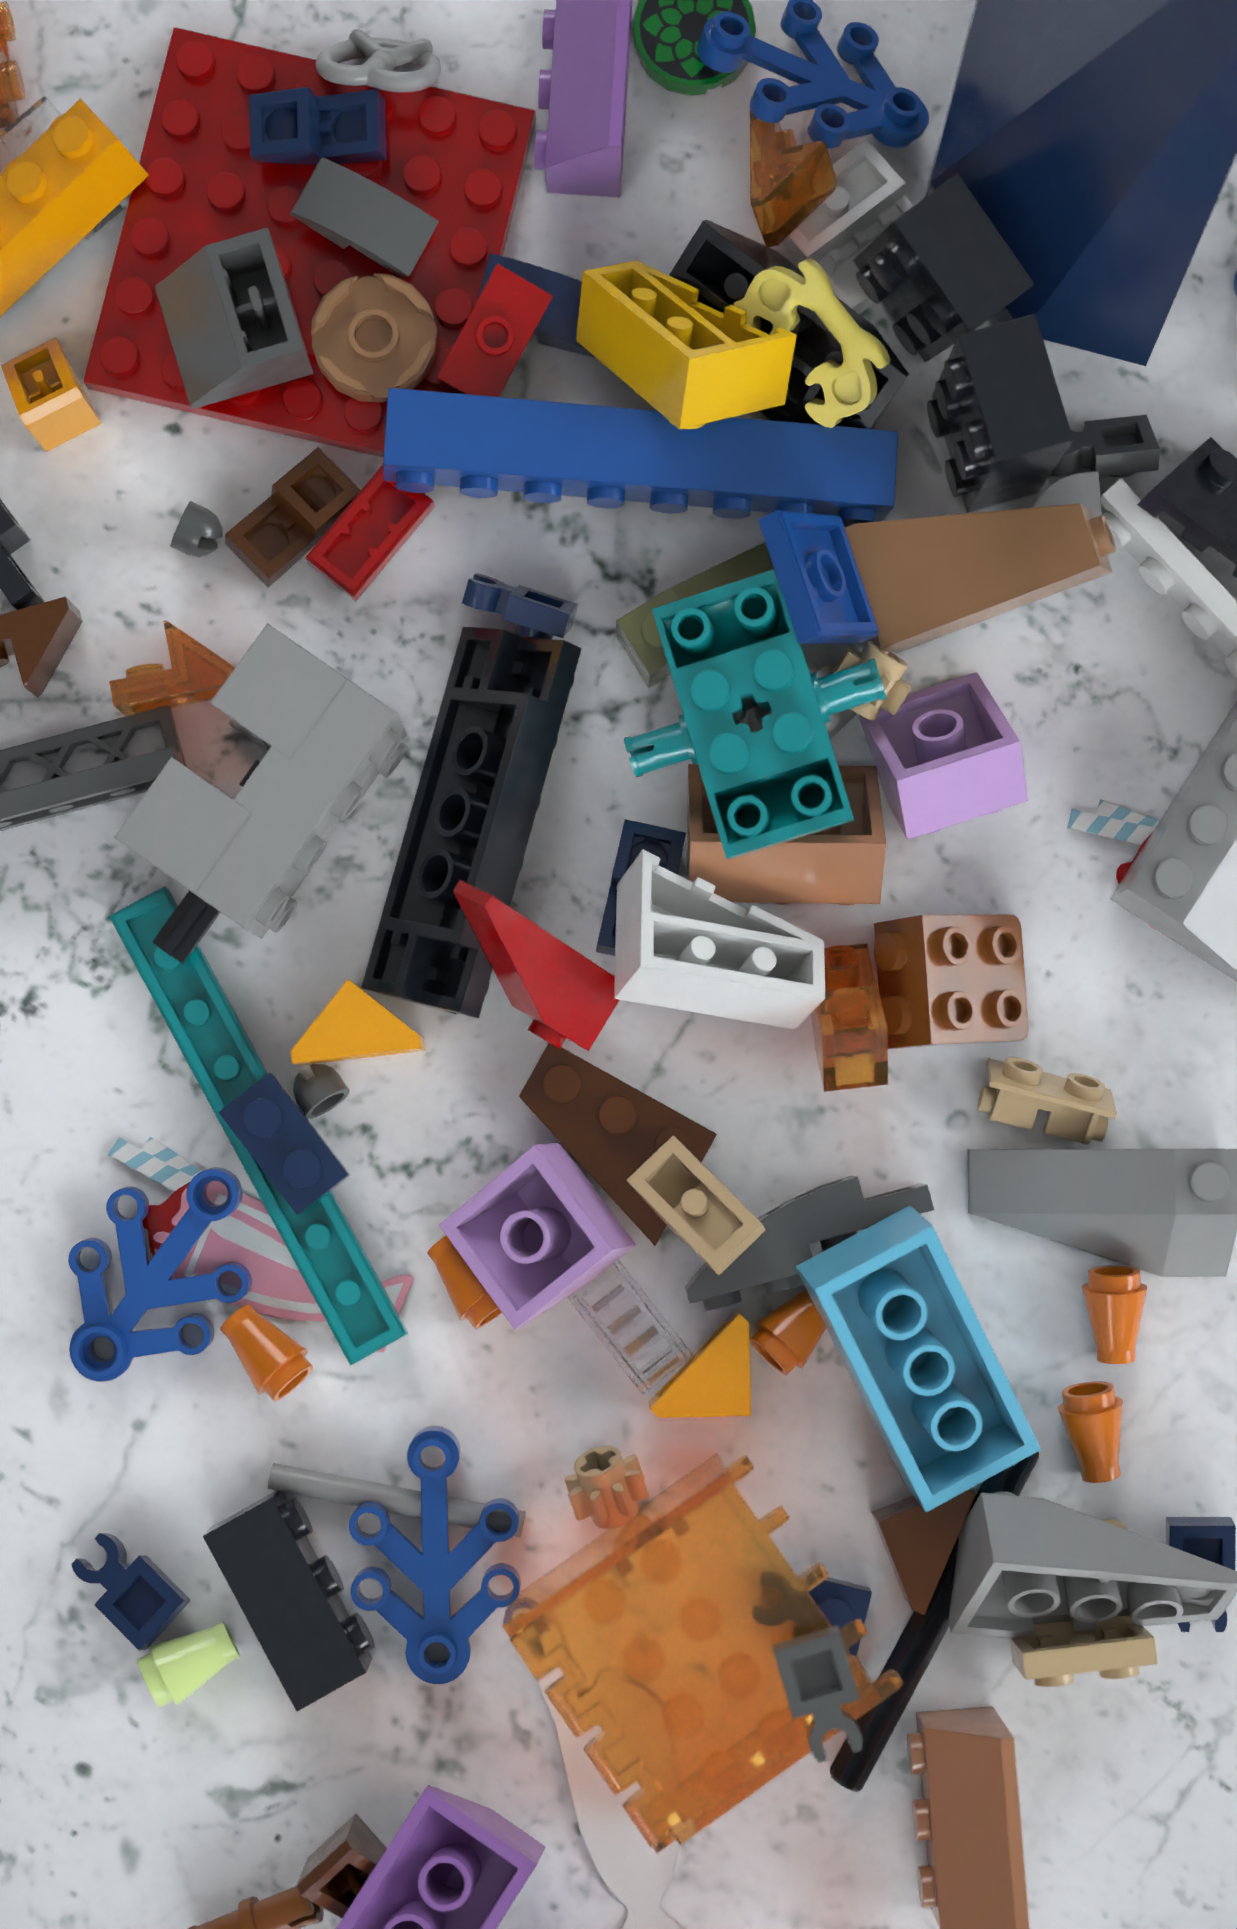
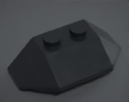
(723, 268)

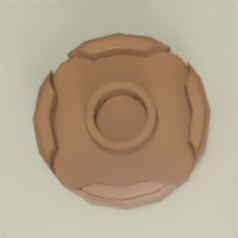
(374, 337)

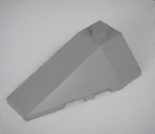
(1133, 1206)
(1048, 1564)

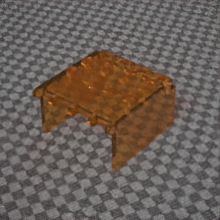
(674, 1654)

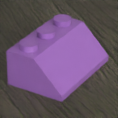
(584, 96)
(446, 1869)

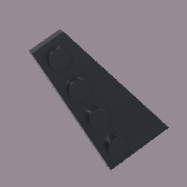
(1202, 499)

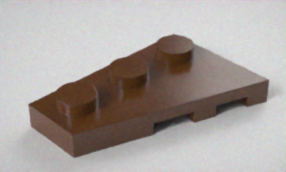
(608, 1127)

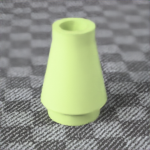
(186, 1663)

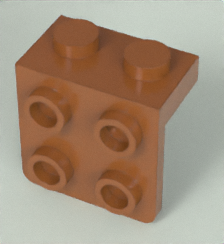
(951, 979)

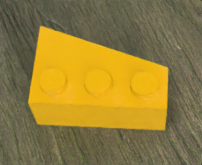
(678, 351)

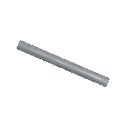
(393, 1498)

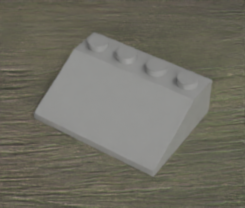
(1189, 864)

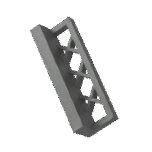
(91, 786)

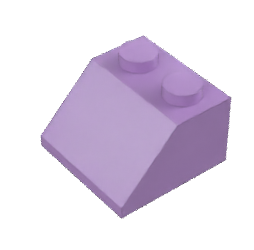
(946, 756)
(536, 1233)

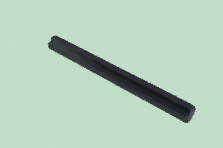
(914, 1653)

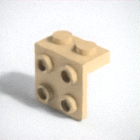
(1058, 1653)

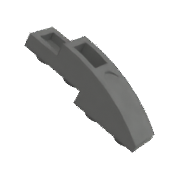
(822, 1215)

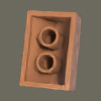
(824, 867)
(969, 1820)

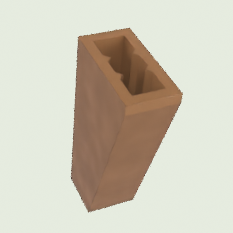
(969, 567)

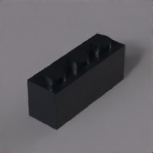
(291, 1598)

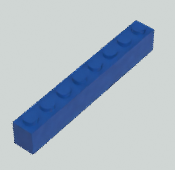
(635, 457)

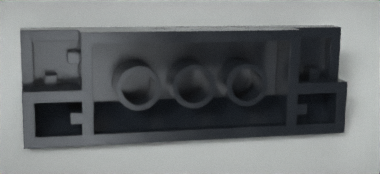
(470, 814)

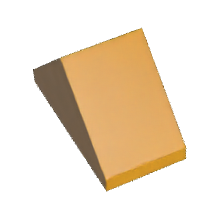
(49, 395)
(354, 1028)
(713, 1379)

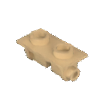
(1072, 1102)

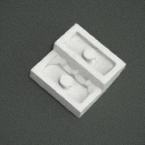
(852, 217)

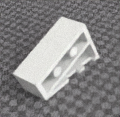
(708, 955)

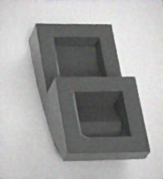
(365, 216)

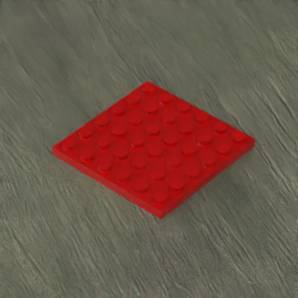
(444, 155)

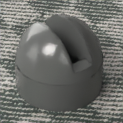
(197, 531)
(320, 1092)

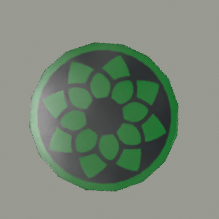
(668, 38)

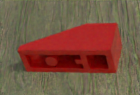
(540, 973)

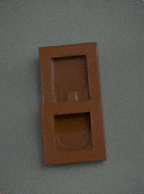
(292, 518)

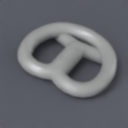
(382, 59)

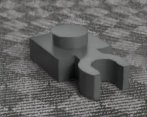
(1112, 448)
(818, 1683)

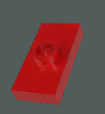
(494, 335)
(368, 534)

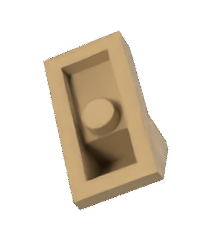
(696, 1205)

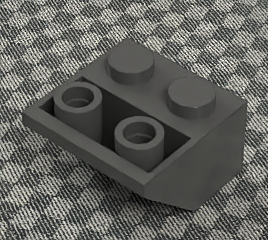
(233, 320)

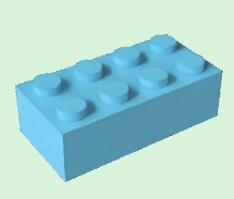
(918, 1357)

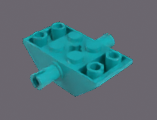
(740, 653)

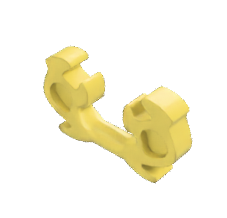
(846, 387)

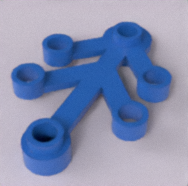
(885, 111)
(149, 1283)
(435, 1568)

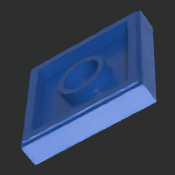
(818, 578)

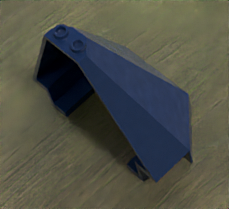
(1095, 153)

